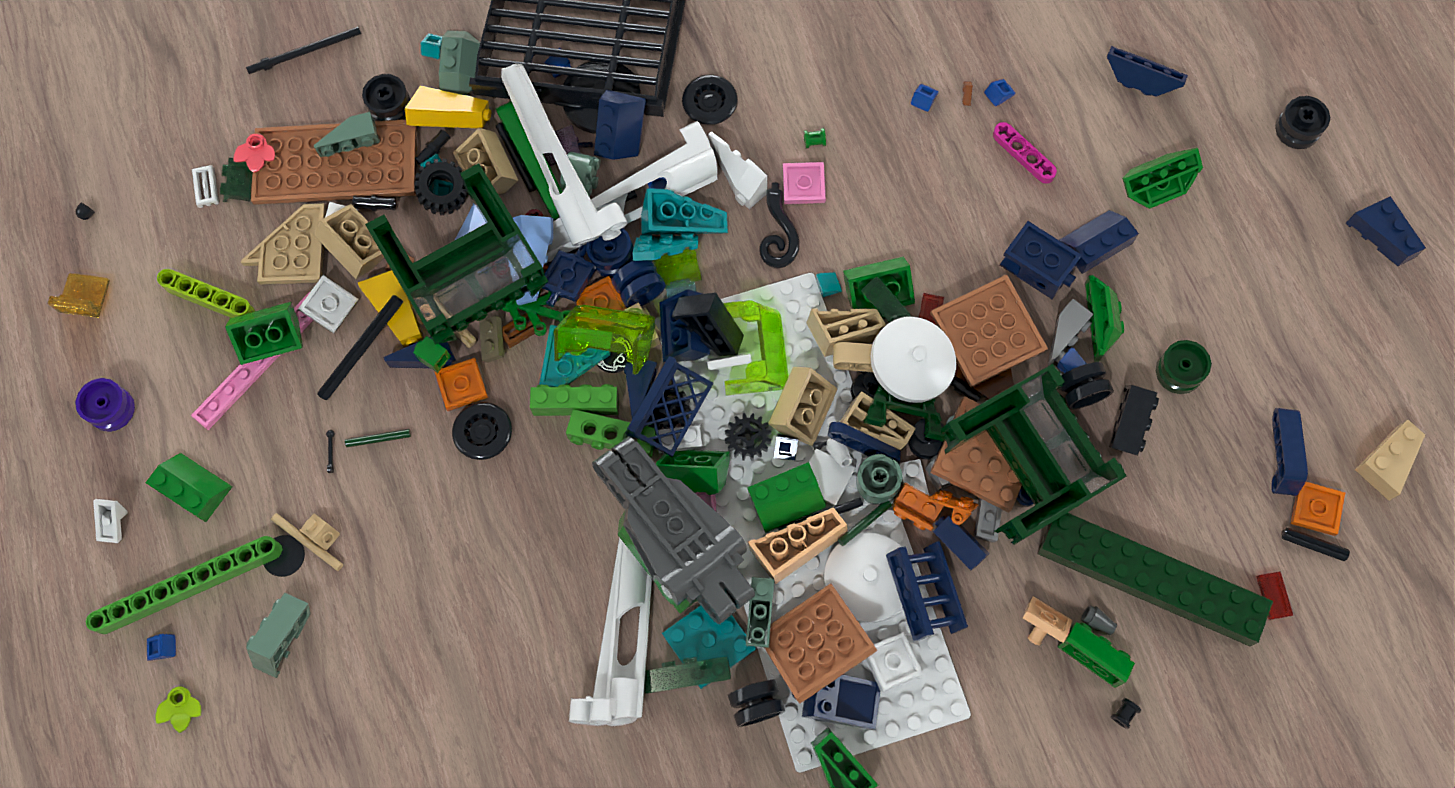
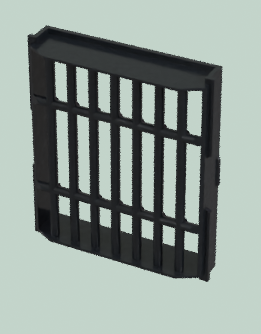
(577, 96)

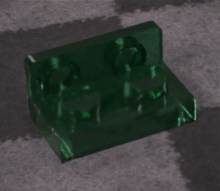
(237, 181)

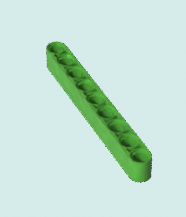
(174, 585)

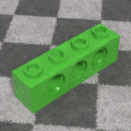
(581, 421)

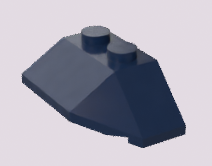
(1144, 74)

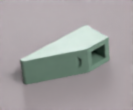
(351, 134)
(760, 613)

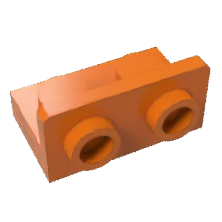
(913, 505)

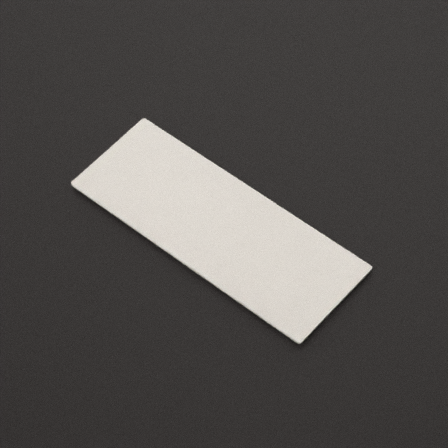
(903, 710)

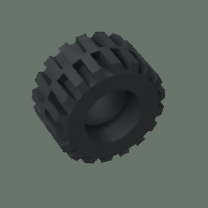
(437, 203)

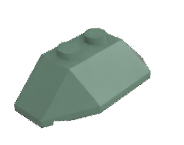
(457, 61)

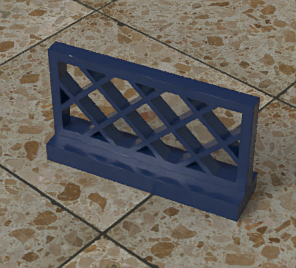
(651, 402)

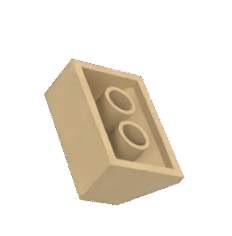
(487, 150)
(349, 240)
(803, 405)

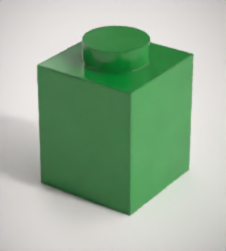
(431, 354)

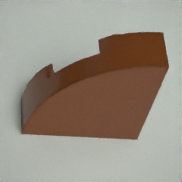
(967, 93)

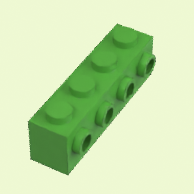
(564, 398)

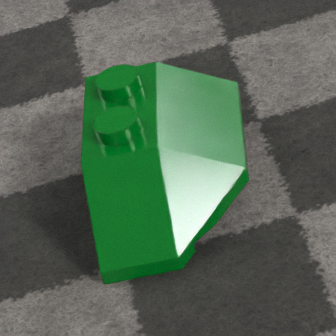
(1163, 178)
(1106, 311)

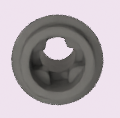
(1098, 620)

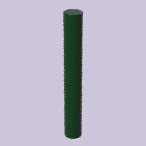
(382, 437)
(865, 522)

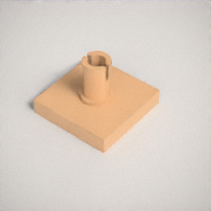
(1046, 621)

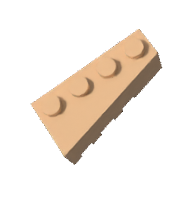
(792, 547)

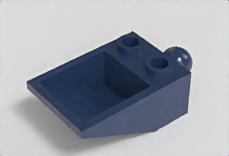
(845, 702)

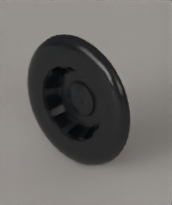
(710, 107)
(482, 431)

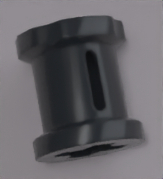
(1126, 713)

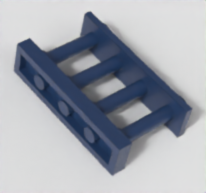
(910, 595)

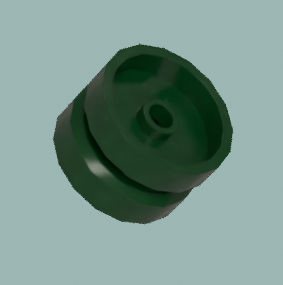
(1183, 367)

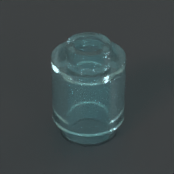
(678, 286)

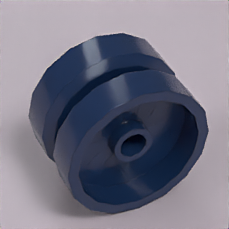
(610, 254)
(638, 283)

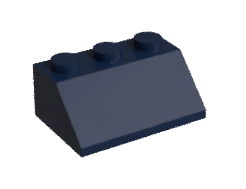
(619, 125)
(1100, 239)
(675, 337)

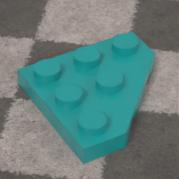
(653, 248)
(569, 366)

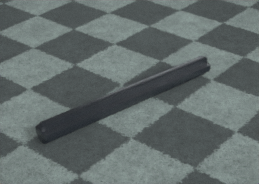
(360, 347)

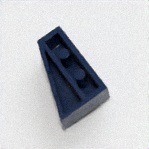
(1388, 230)

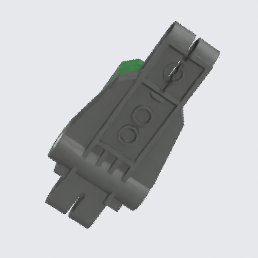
(675, 534)

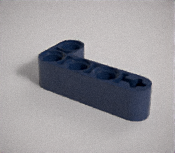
(1290, 452)

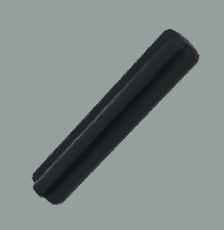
(1315, 544)

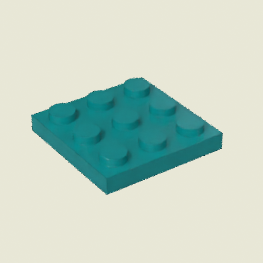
(703, 638)

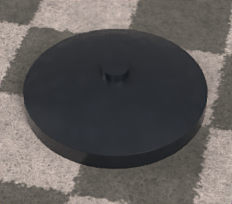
(585, 117)

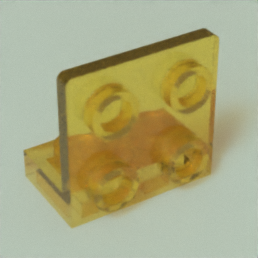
(81, 295)

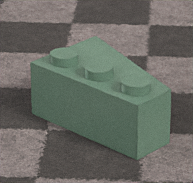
(276, 633)

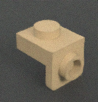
(320, 531)

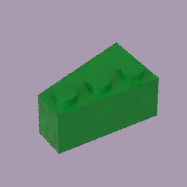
(839, 764)

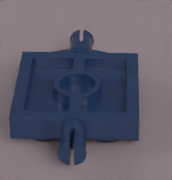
(568, 275)

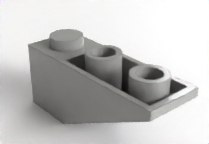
(1068, 325)

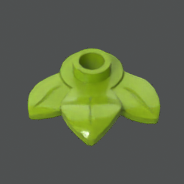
(178, 712)

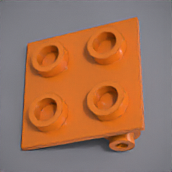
(961, 506)

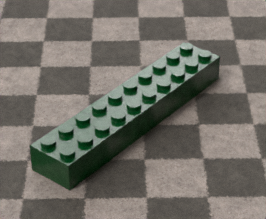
(1156, 578)

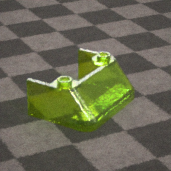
(605, 330)
(772, 370)

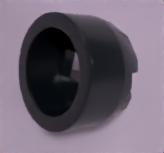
(83, 211)

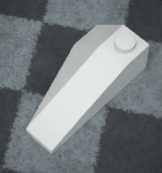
(744, 177)

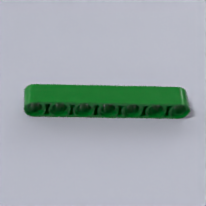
(520, 140)

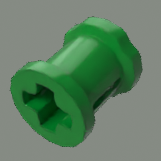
(814, 138)

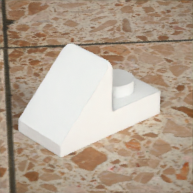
(108, 520)

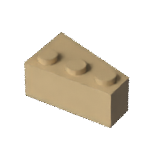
(894, 432)

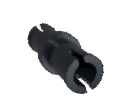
(433, 146)
(374, 203)

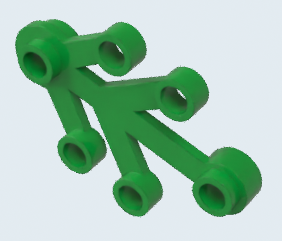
(532, 310)

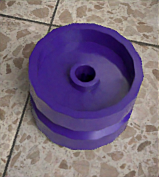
(105, 404)

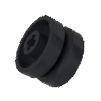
(386, 97)
(1302, 122)
(1086, 385)
(755, 701)

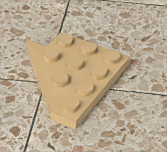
(291, 250)

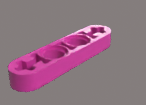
(1027, 150)

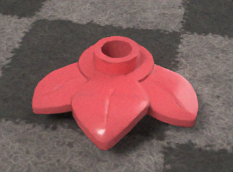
(254, 155)

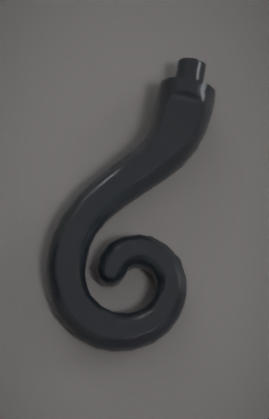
(774, 203)

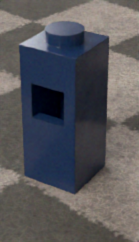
(960, 542)

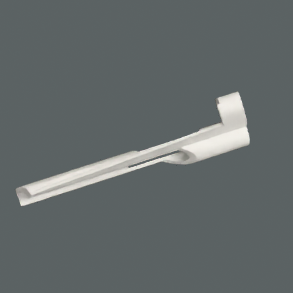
(684, 170)
(573, 204)
(619, 688)

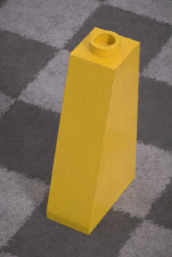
(446, 109)
(404, 321)

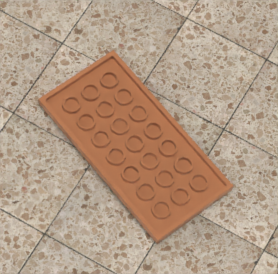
(304, 176)

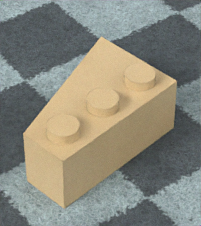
(844, 326)
(1392, 460)

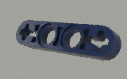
(861, 442)

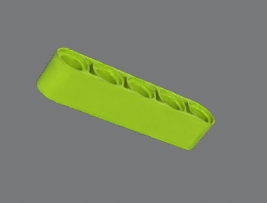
(199, 290)

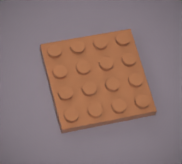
(989, 330)
(978, 467)
(817, 643)

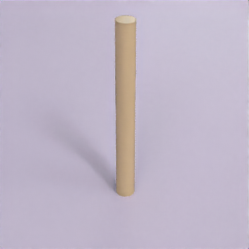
(307, 542)

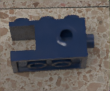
(1041, 260)

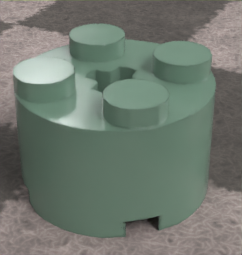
(586, 169)
(885, 469)

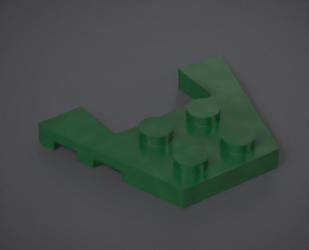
(883, 400)

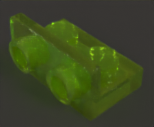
(679, 267)

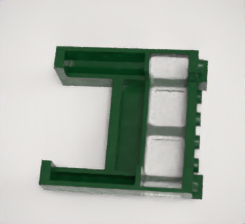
(470, 273)
(1041, 447)

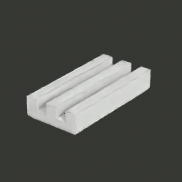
(207, 201)

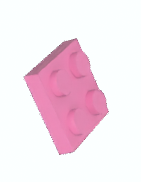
(804, 183)

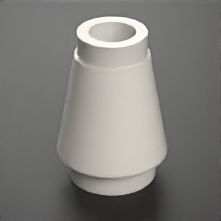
(839, 452)

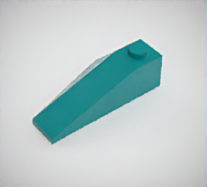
(675, 214)

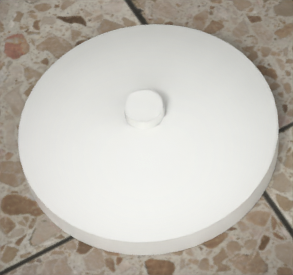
(913, 359)
(864, 577)

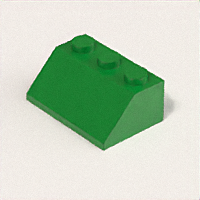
(893, 273)
(265, 333)
(697, 469)
(189, 485)
(786, 497)
(1097, 655)

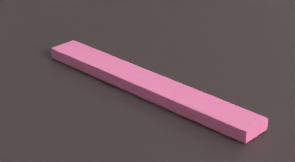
(238, 382)

